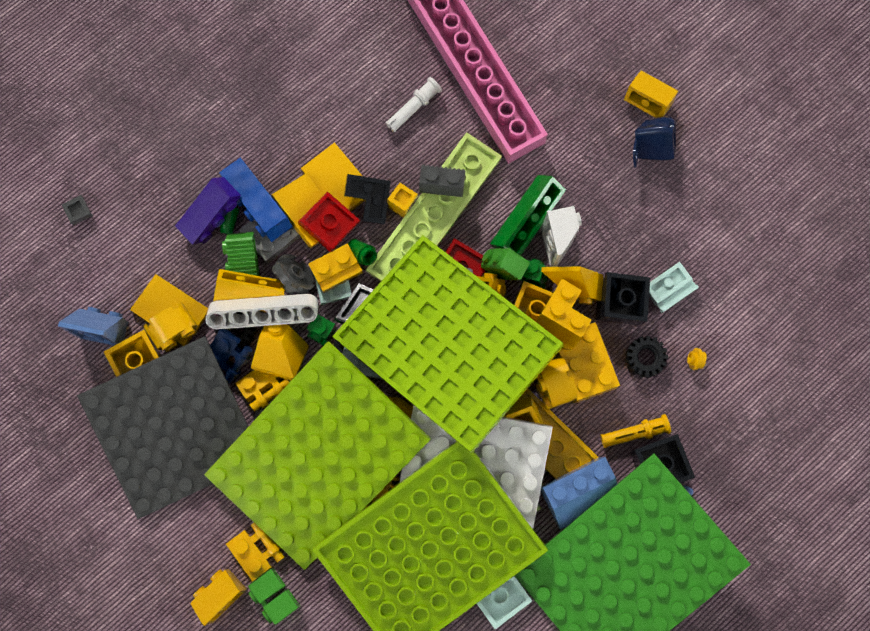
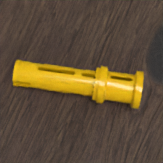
(646, 429)

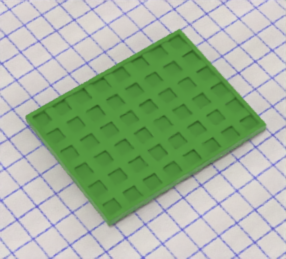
(634, 558)

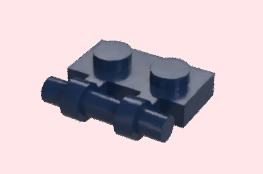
(223, 347)

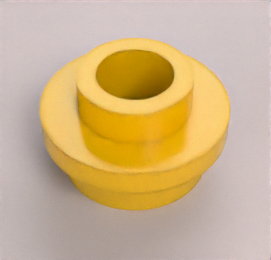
(696, 359)

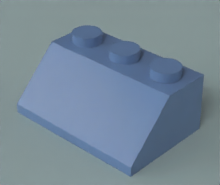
(578, 490)

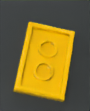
(329, 174)
(296, 201)
(161, 295)

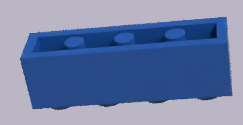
(257, 201)

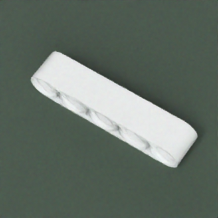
(252, 317)

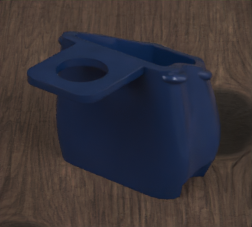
(655, 140)

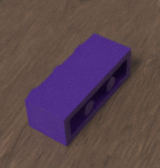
(208, 211)

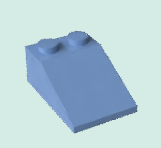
(96, 326)

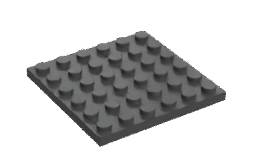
(165, 424)

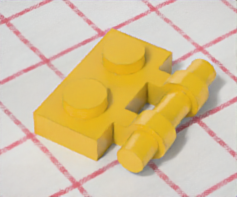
(258, 382)
(250, 556)

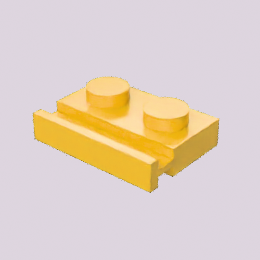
(335, 268)

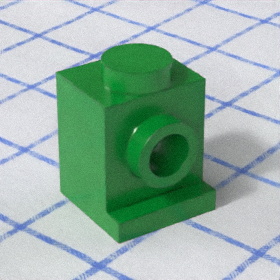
(534, 273)
(321, 330)

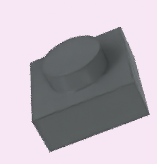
(77, 210)

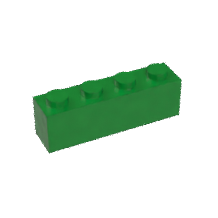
(529, 214)

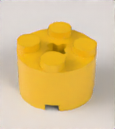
(171, 326)
(555, 384)

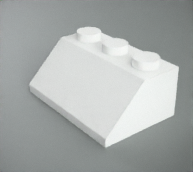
(559, 232)

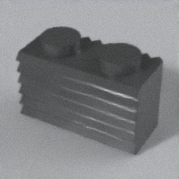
(442, 181)

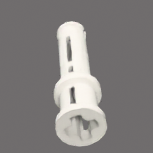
(420, 98)

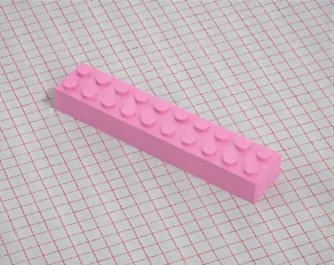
(482, 76)

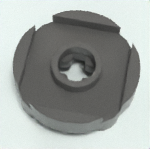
(294, 275)

